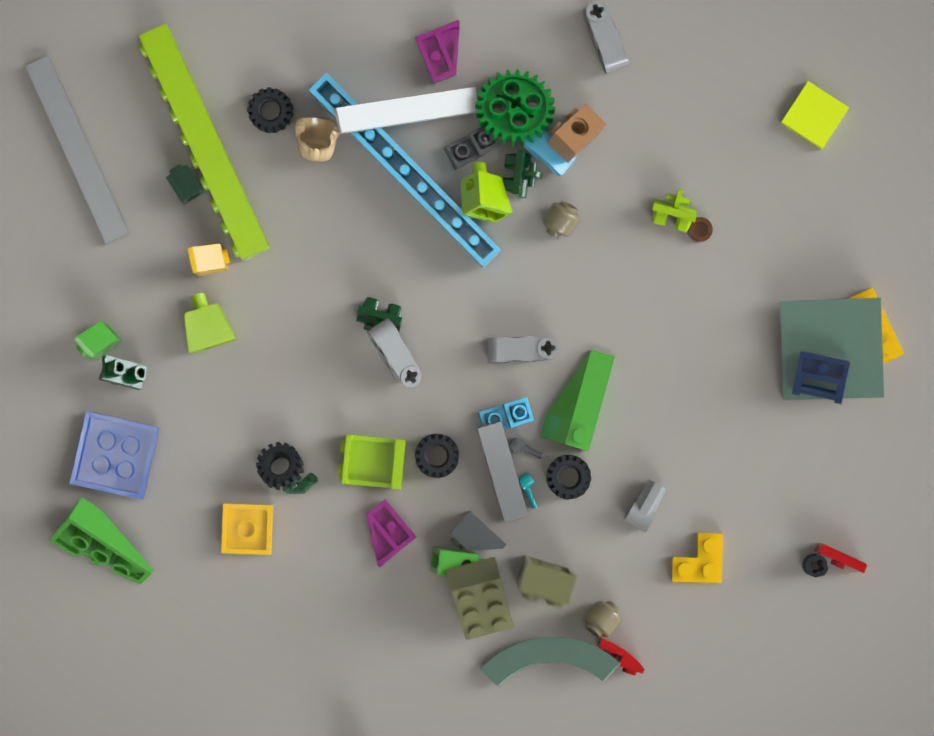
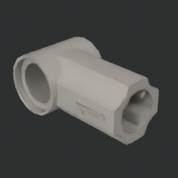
(643, 509)

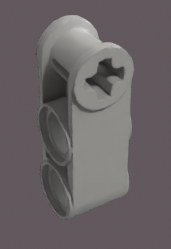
(605, 38)
(519, 349)
(395, 353)

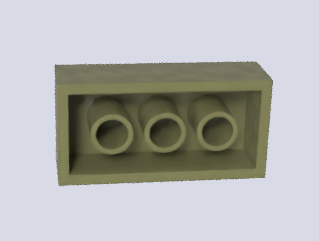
(546, 581)

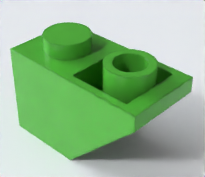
(97, 341)

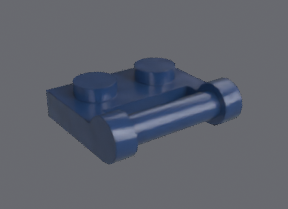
(823, 369)

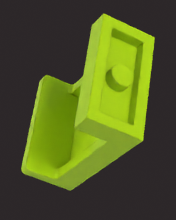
(372, 461)

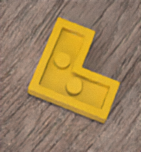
(705, 566)

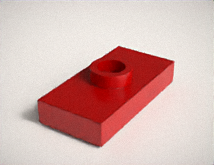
(840, 559)

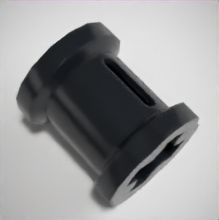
(808, 569)

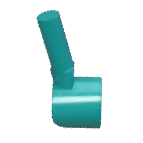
(526, 482)

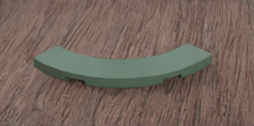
(549, 651)

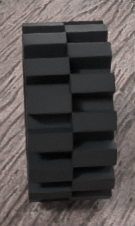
(259, 100)
(274, 453)
(441, 470)
(582, 484)

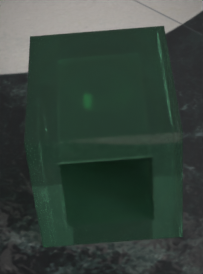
(184, 183)

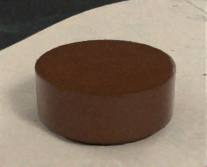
(700, 230)

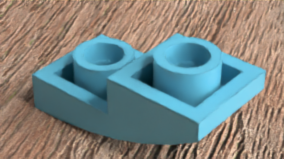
(542, 150)
(510, 414)

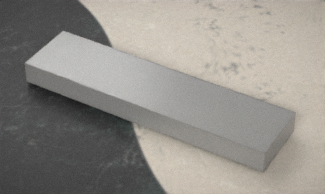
(502, 471)

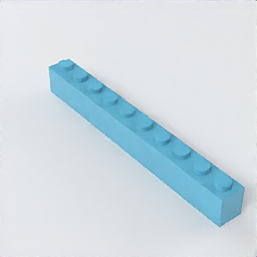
(411, 178)

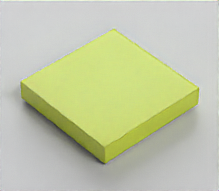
(814, 115)

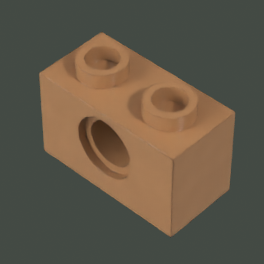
(570, 144)

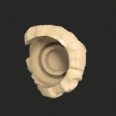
(316, 138)

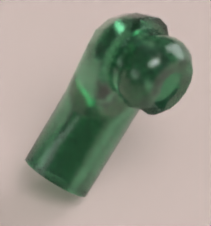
(302, 486)

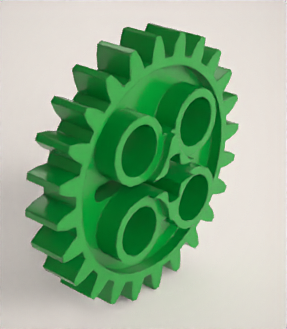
(502, 123)

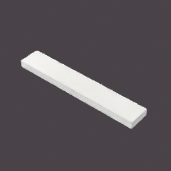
(406, 110)

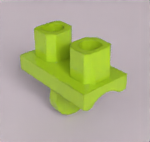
(684, 215)

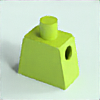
(484, 195)
(206, 325)

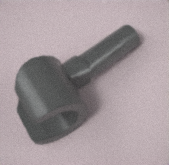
(517, 445)

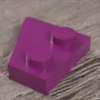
(440, 51)
(387, 532)

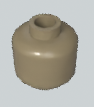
(561, 219)
(602, 619)

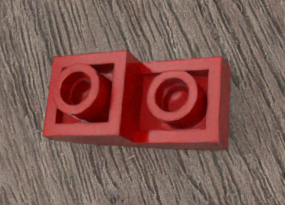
(626, 659)

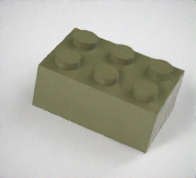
(480, 598)

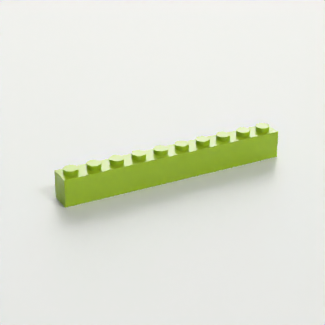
(204, 142)

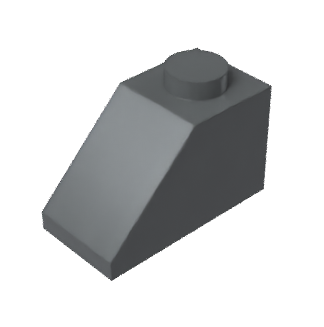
(475, 535)

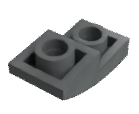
(470, 147)

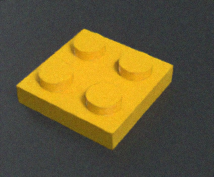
(247, 529)

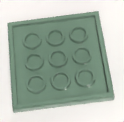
(839, 330)

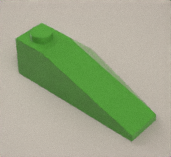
(577, 408)
(93, 535)

